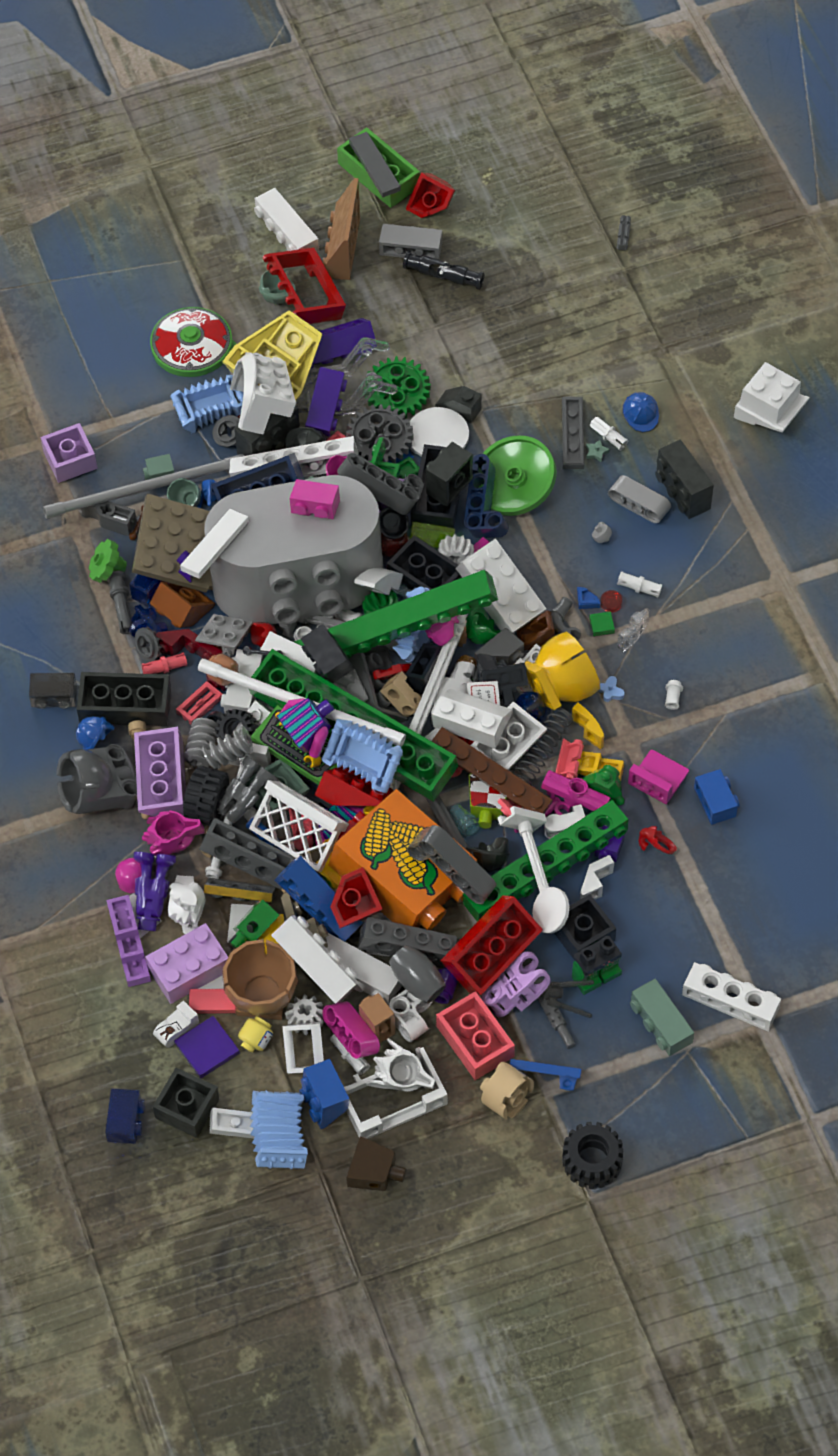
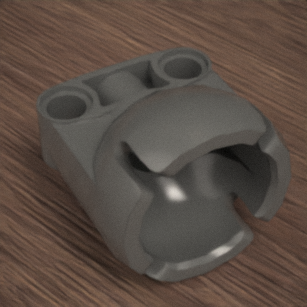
(99, 780)

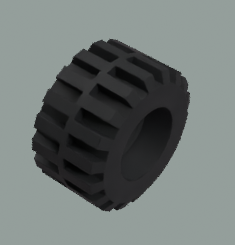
(203, 794)
(596, 1137)

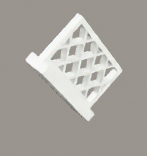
(302, 806)

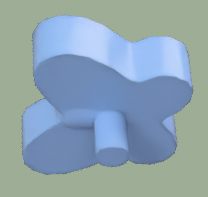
(610, 690)

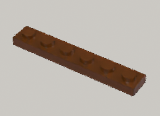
(493, 773)

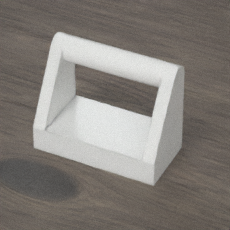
(289, 1045)

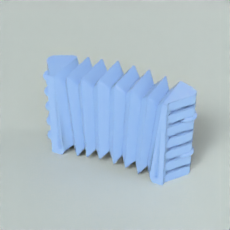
(206, 403)
(410, 645)
(363, 752)
(278, 1129)

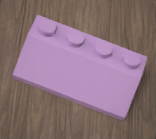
(160, 771)

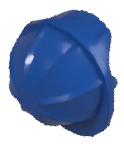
(641, 412)
(91, 730)

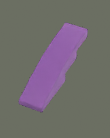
(128, 940)

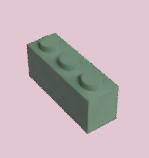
(661, 1017)

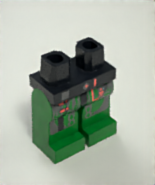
(597, 963)

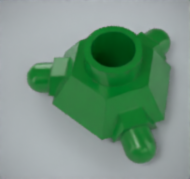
(606, 782)

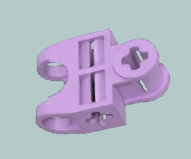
(521, 981)

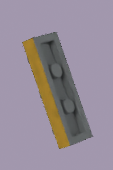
(239, 890)

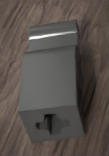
(112, 517)

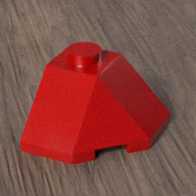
(430, 195)
(354, 899)

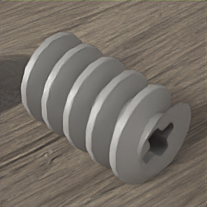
(200, 734)
(228, 750)

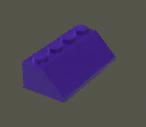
(341, 340)

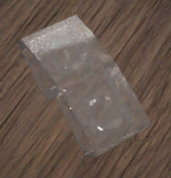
(637, 626)

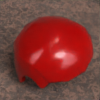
(260, 631)

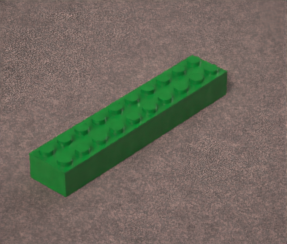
(423, 764)

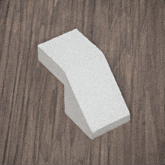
(595, 872)

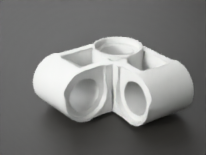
(409, 1021)

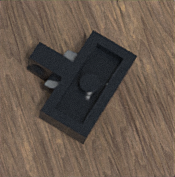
(508, 679)

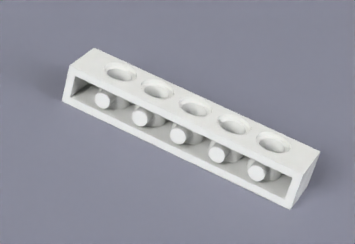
(311, 457)

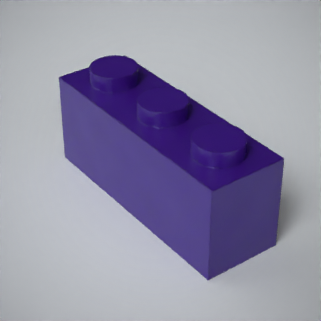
(326, 400)

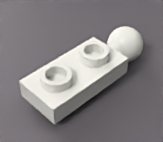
(231, 1122)

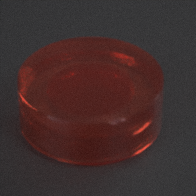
(611, 601)

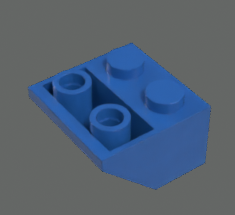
(323, 1093)

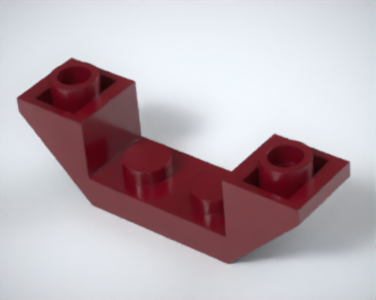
(174, 641)

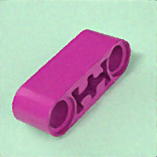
(351, 1029)

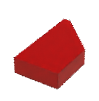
(389, 673)

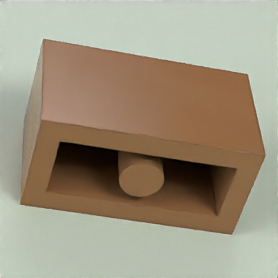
(378, 1016)

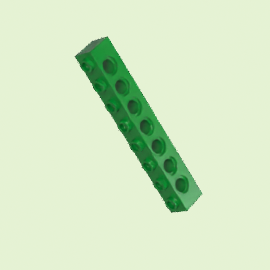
(550, 851)

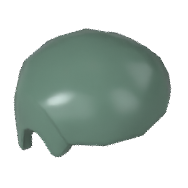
(184, 492)

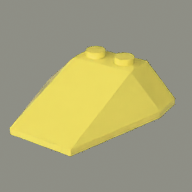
(284, 338)

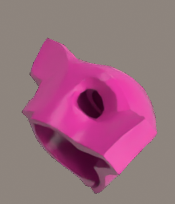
(171, 832)

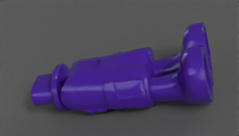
(151, 892)

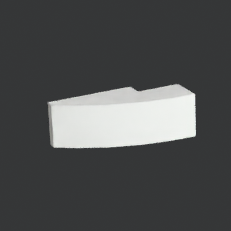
(379, 580)

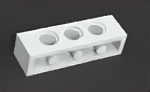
(738, 1007)

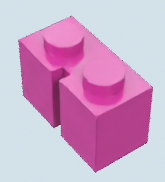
(314, 498)

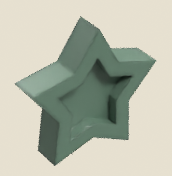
(596, 451)

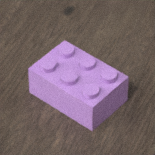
(187, 963)

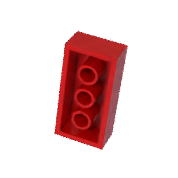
(491, 945)

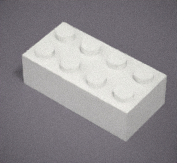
(516, 599)

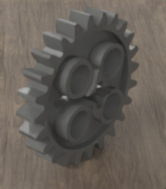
(395, 444)

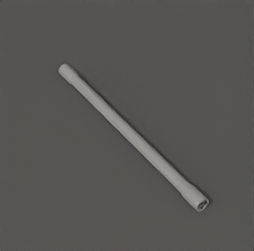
(62, 507)

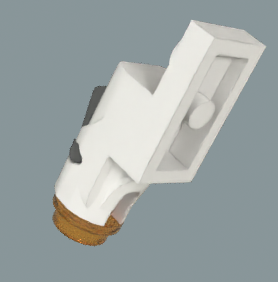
(464, 672)

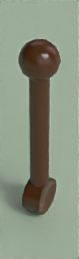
(133, 536)

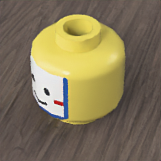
(255, 1034)

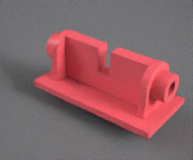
(567, 761)

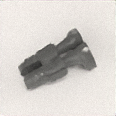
(240, 794)

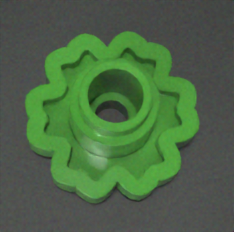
(106, 561)

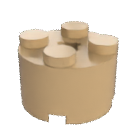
(506, 1090)

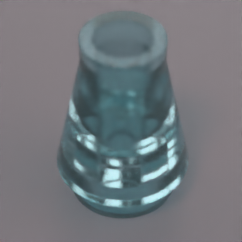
(465, 821)

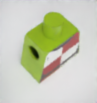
(484, 802)

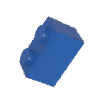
(716, 796)

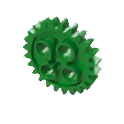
(409, 376)

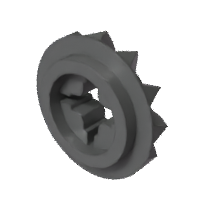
(220, 431)
(142, 638)

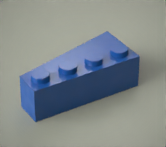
(313, 896)

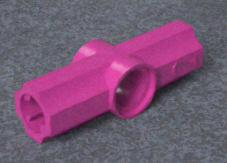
(574, 791)

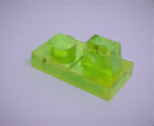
(430, 533)

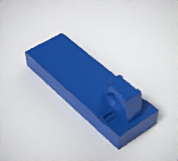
(567, 1075)

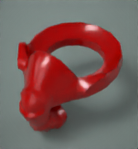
(653, 836)

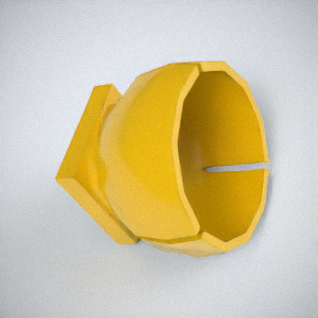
(560, 677)

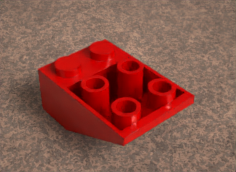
(345, 789)

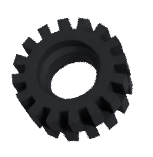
(233, 716)

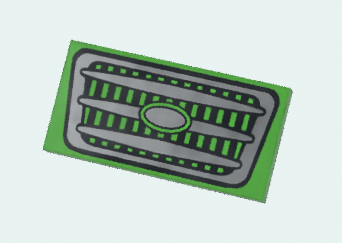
(285, 749)

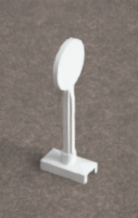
(551, 904)

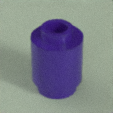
(451, 983)

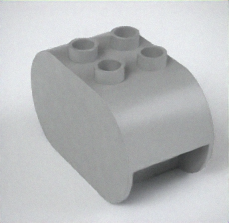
(295, 563)

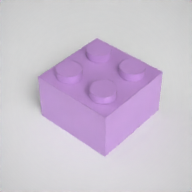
(69, 452)

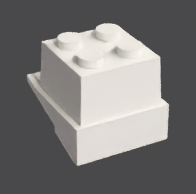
(770, 399)

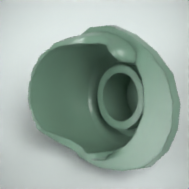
(270, 290)

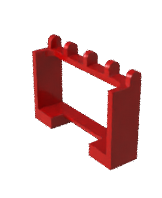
(311, 261)

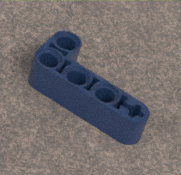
(483, 473)

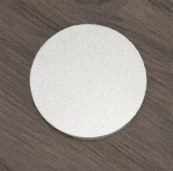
(439, 428)

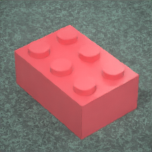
(475, 1035)

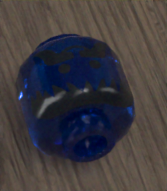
(533, 704)

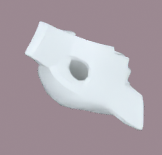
(186, 902)
(400, 1071)

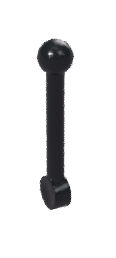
(247, 651)

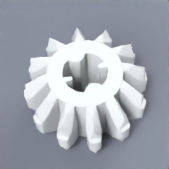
(456, 548)
(304, 1012)

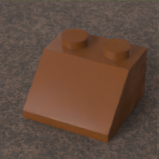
(181, 604)

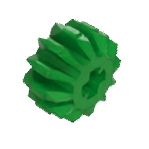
(377, 601)

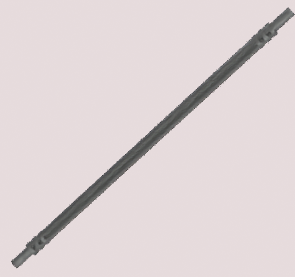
(552, 1012)

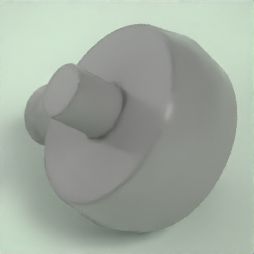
(602, 533)

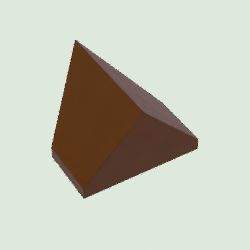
(537, 631)

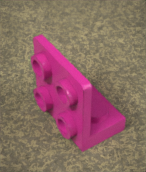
(657, 776)

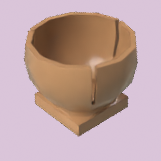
(260, 981)

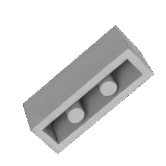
(398, 239)

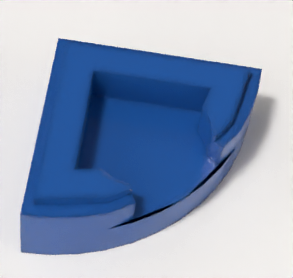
(586, 599)

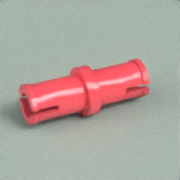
(164, 664)

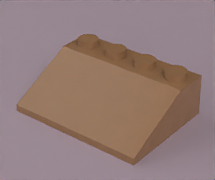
(343, 233)

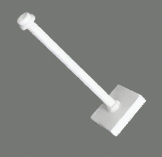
(262, 757)

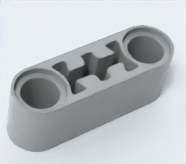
(639, 499)

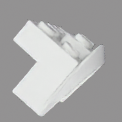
(272, 396)

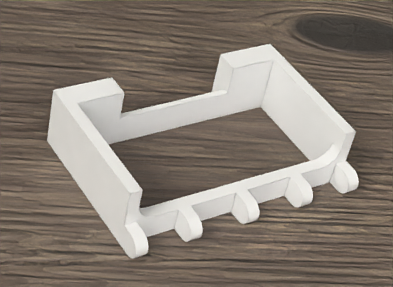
(376, 1125)

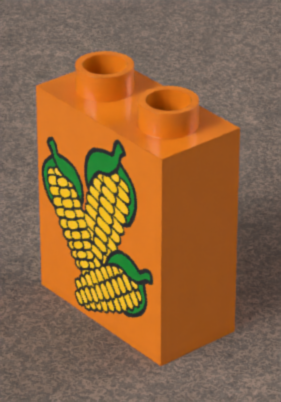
(406, 888)

